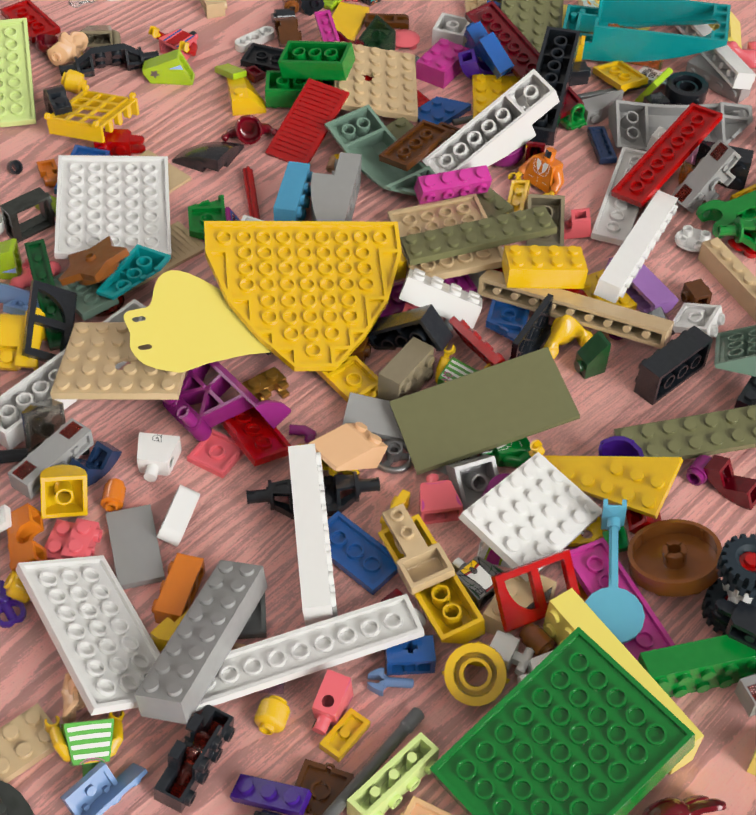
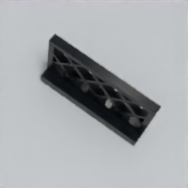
(535, 332)

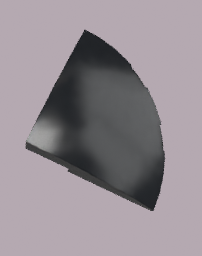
(209, 155)

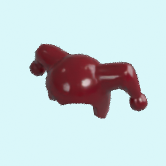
(248, 130)

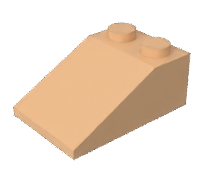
(350, 447)

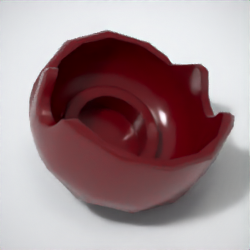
(44, 42)

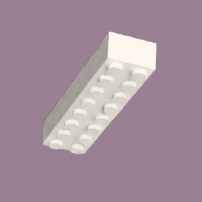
(312, 534)

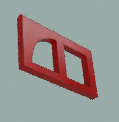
(516, 616)

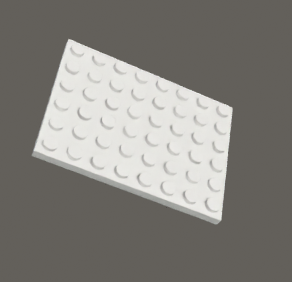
(114, 199)

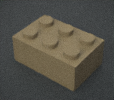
(406, 371)

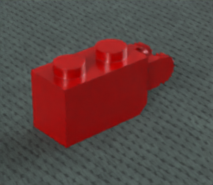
(121, 143)

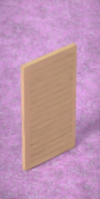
(182, 249)

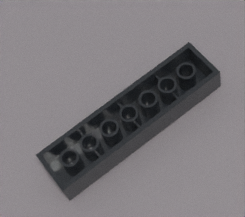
(556, 67)

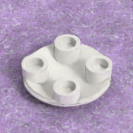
(691, 238)

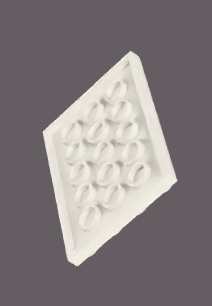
(531, 513)

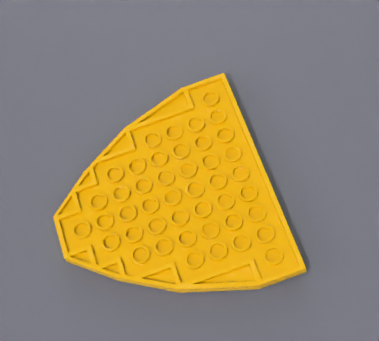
(305, 284)

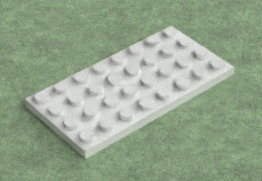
(92, 628)

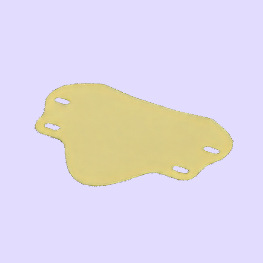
(188, 326)

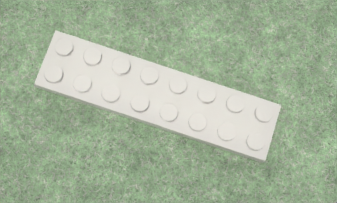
(615, 215)

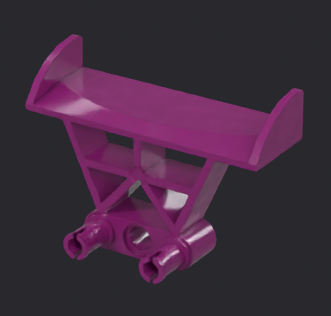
(210, 414)

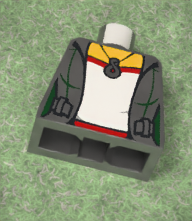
(477, 579)

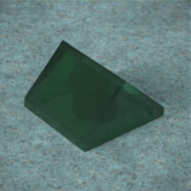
(379, 35)

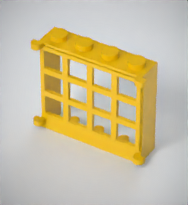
(95, 102)

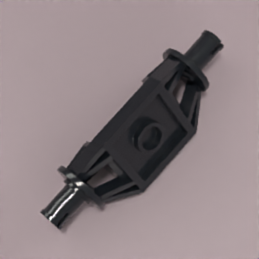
(109, 55)
(332, 487)

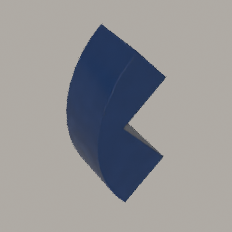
(99, 461)

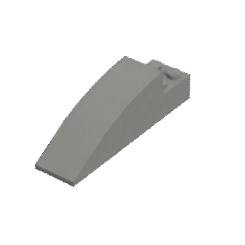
(336, 194)

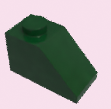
(593, 356)

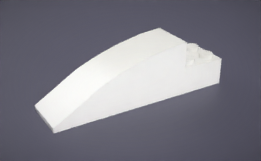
(498, 128)

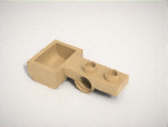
(422, 564)

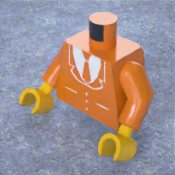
(542, 171)

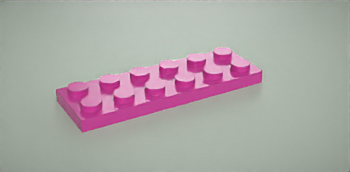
(592, 573)

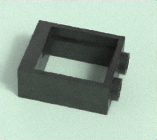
(34, 225)

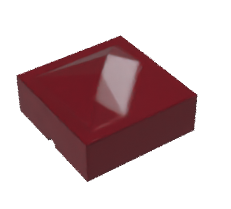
(255, 74)

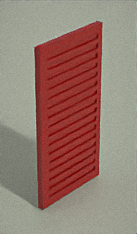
(304, 124)

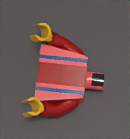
(176, 40)

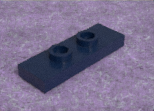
(601, 145)

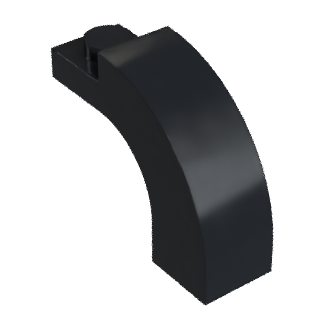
(56, 100)

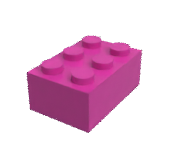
(440, 63)

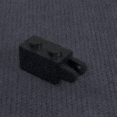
(739, 620)

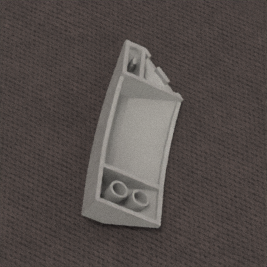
(636, 121)

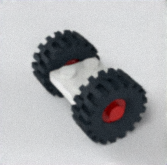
(738, 571)

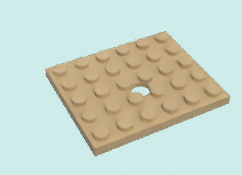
(392, 86)
(443, 214)
(90, 369)

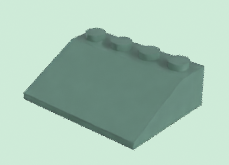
(737, 350)

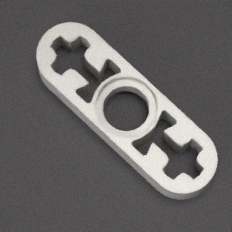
(258, 36)

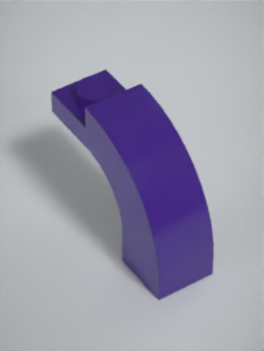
(473, 65)

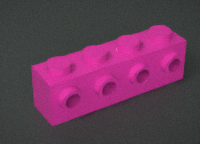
(452, 184)

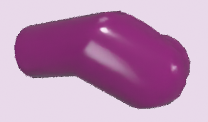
(303, 430)

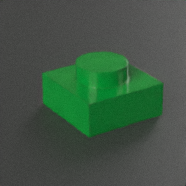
(623, 540)

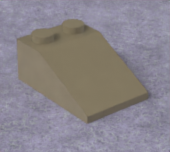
(555, 206)

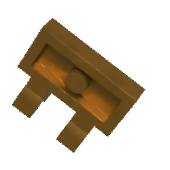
(266, 382)

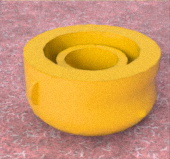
(456, 680)

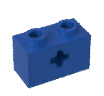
(411, 657)

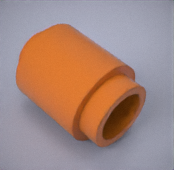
(113, 495)

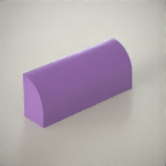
(650, 292)

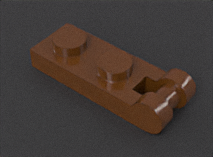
(394, 20)

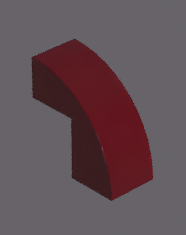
(734, 488)

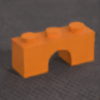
(25, 526)

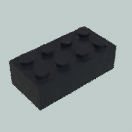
(672, 364)

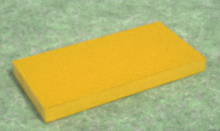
(349, 19)

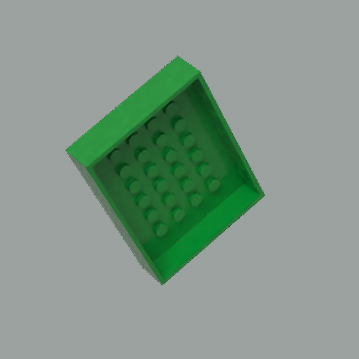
(566, 741)

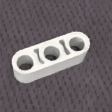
(178, 515)

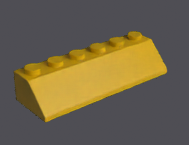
(445, 603)

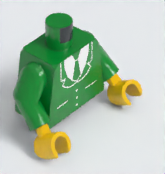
(516, 452)

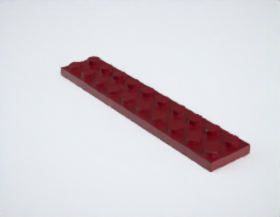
(516, 45)

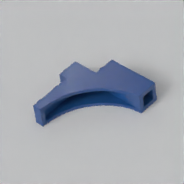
(488, 49)

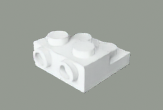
(703, 316)

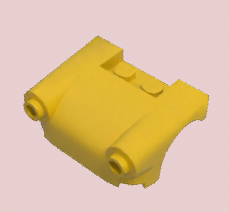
(11, 341)

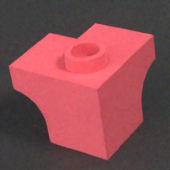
(578, 225)

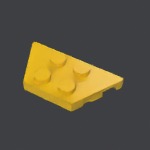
(352, 377)

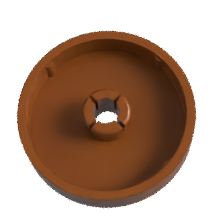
(674, 557)

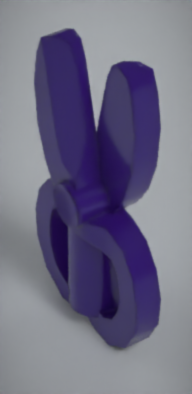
(7, 605)

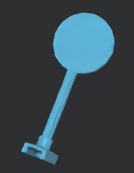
(613, 605)

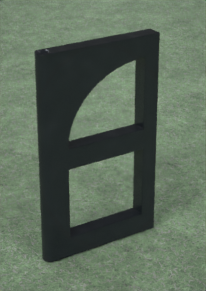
(66, 303)

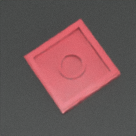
(216, 454)

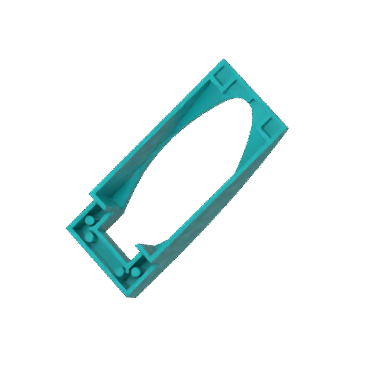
(636, 45)

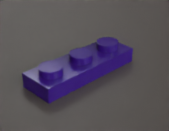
(270, 795)

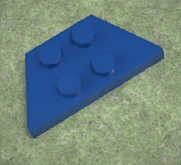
(442, 110)
(506, 319)

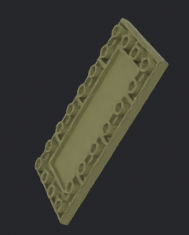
(483, 410)

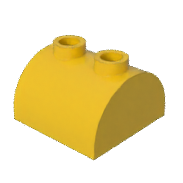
(63, 491)

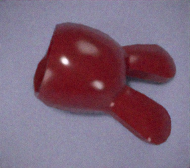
(689, 806)

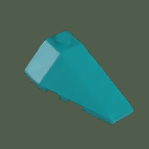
(133, 270)

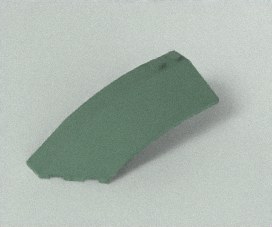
(367, 135)

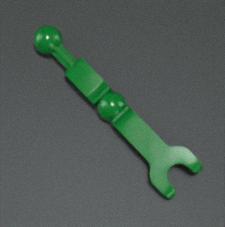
(726, 211)

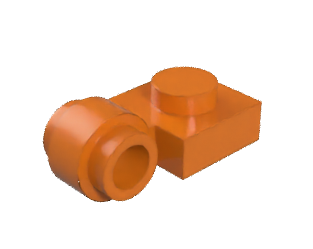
(48, 171)

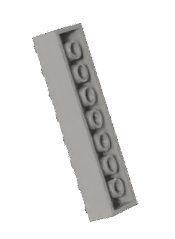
(201, 642)

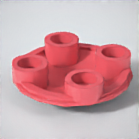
(406, 39)

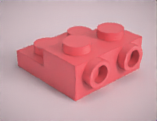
(73, 539)

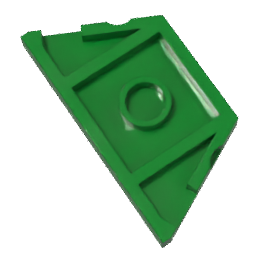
(205, 212)

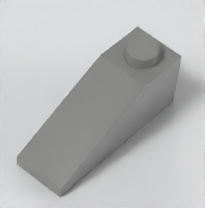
(597, 107)

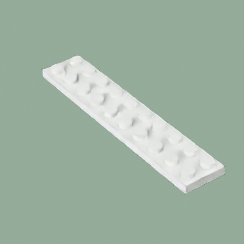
(314, 649)

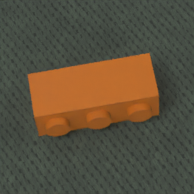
(179, 588)

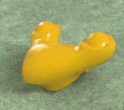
(564, 331)

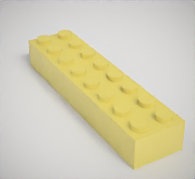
(569, 612)

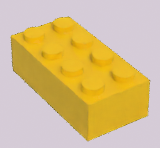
(544, 267)

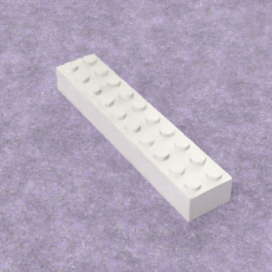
(37, 388)

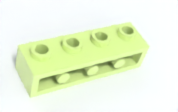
(395, 778)

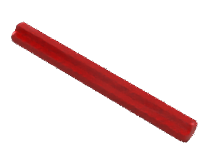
(250, 191)

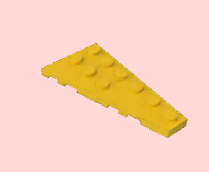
(635, 479)

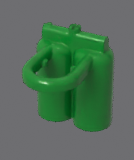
(575, 119)

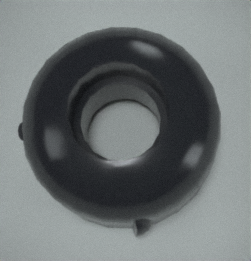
(686, 88)

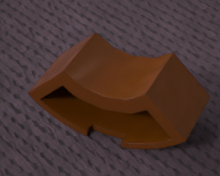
(287, 30)

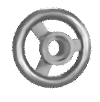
(395, 453)

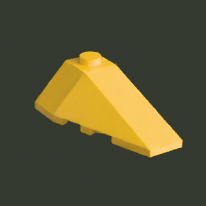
(244, 97)

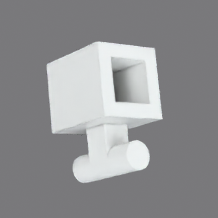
(508, 646)

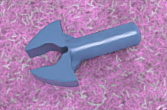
(385, 681)

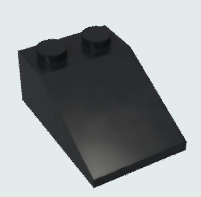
(739, 170)

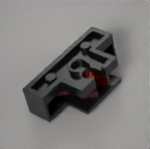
(191, 760)

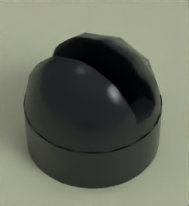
(16, 164)

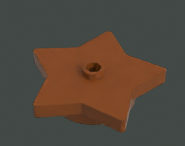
(94, 263)

